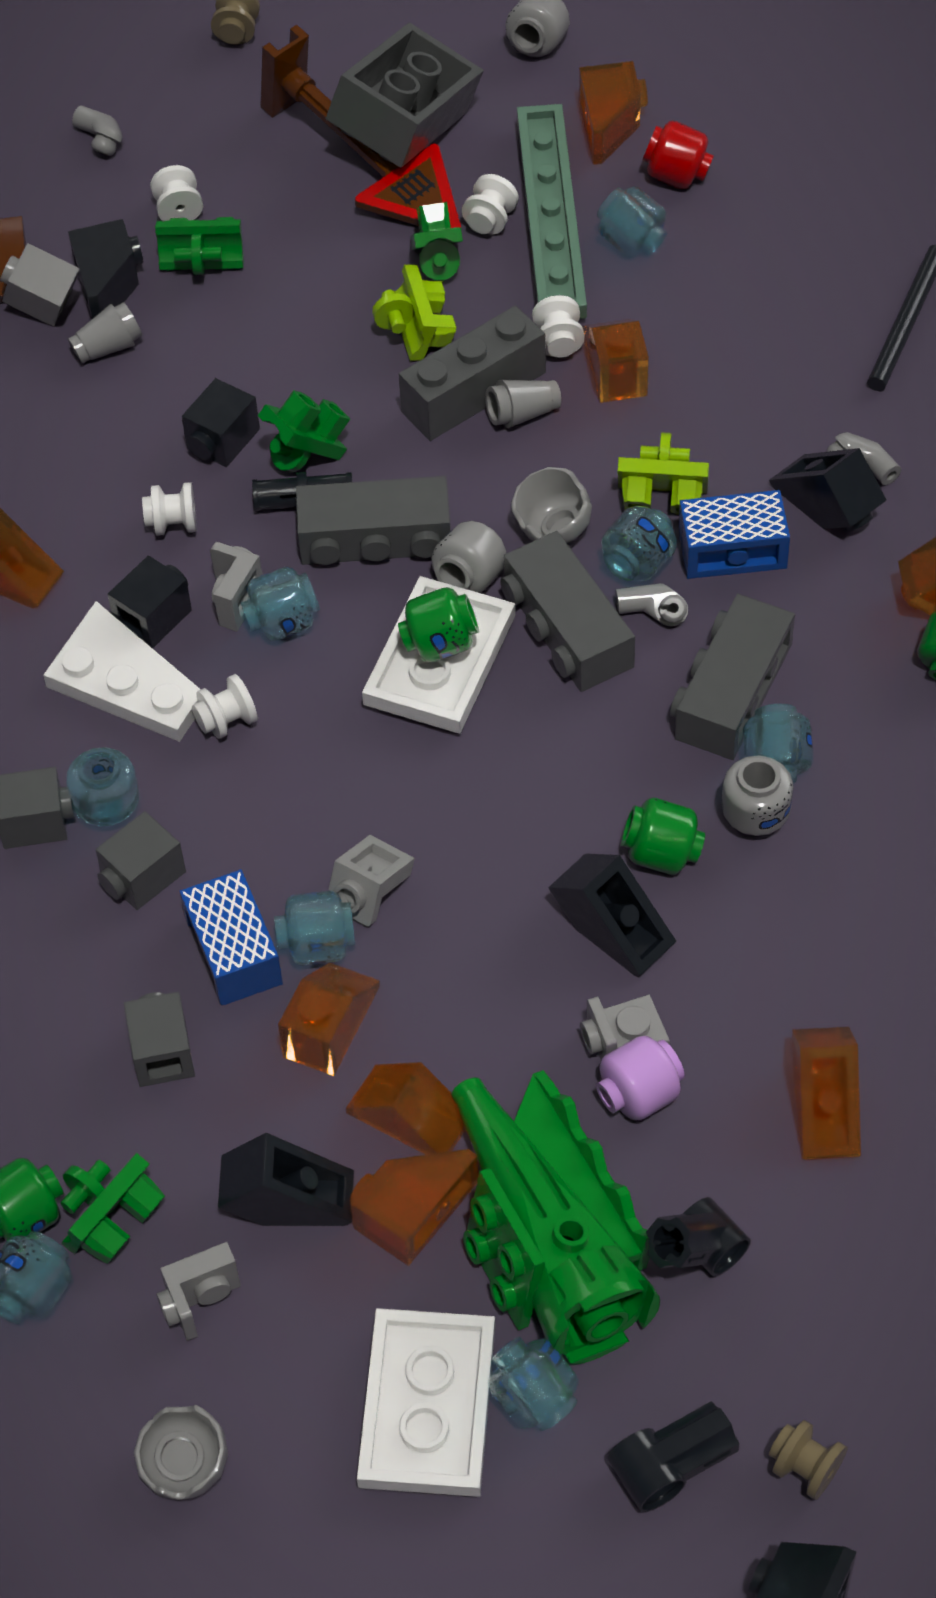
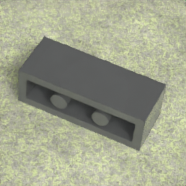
(454, 380)
(372, 519)
(568, 611)
(732, 675)

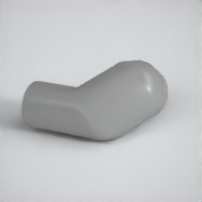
(879, 461)
(655, 600)

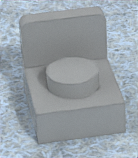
(233, 571)
(367, 875)
(619, 1024)
(195, 1280)

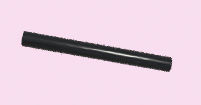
(904, 322)

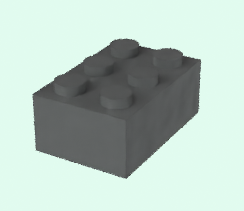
(404, 94)

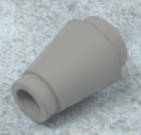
(106, 333)
(521, 400)

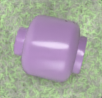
(640, 1077)

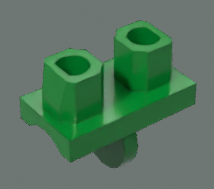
(200, 244)
(438, 256)
(304, 430)
(129, 1189)

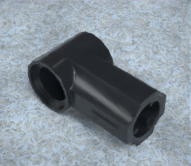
(697, 1237)
(660, 1462)

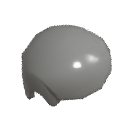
(551, 503)
(181, 1452)

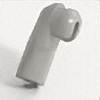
(100, 124)

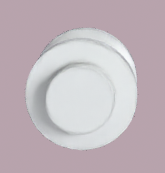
(176, 193)
(489, 205)
(559, 321)
(163, 509)
(218, 710)

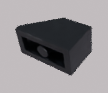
(106, 263)
(831, 488)
(613, 911)
(284, 1185)
(804, 1572)

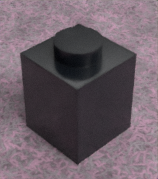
(220, 422)
(151, 600)

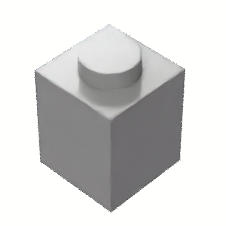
(38, 283)

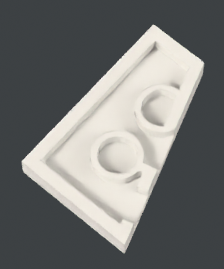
(122, 676)

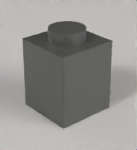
(33, 808)
(139, 861)
(159, 1038)

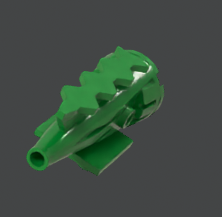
(553, 1223)

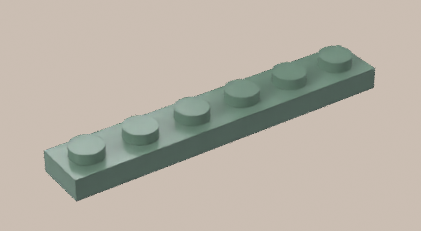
(550, 204)

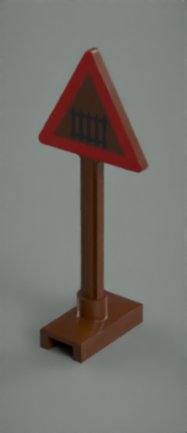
(401, 189)

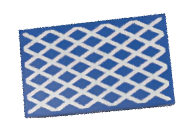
(733, 534)
(232, 937)

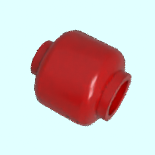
(677, 155)

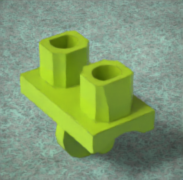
(411, 313)
(661, 470)

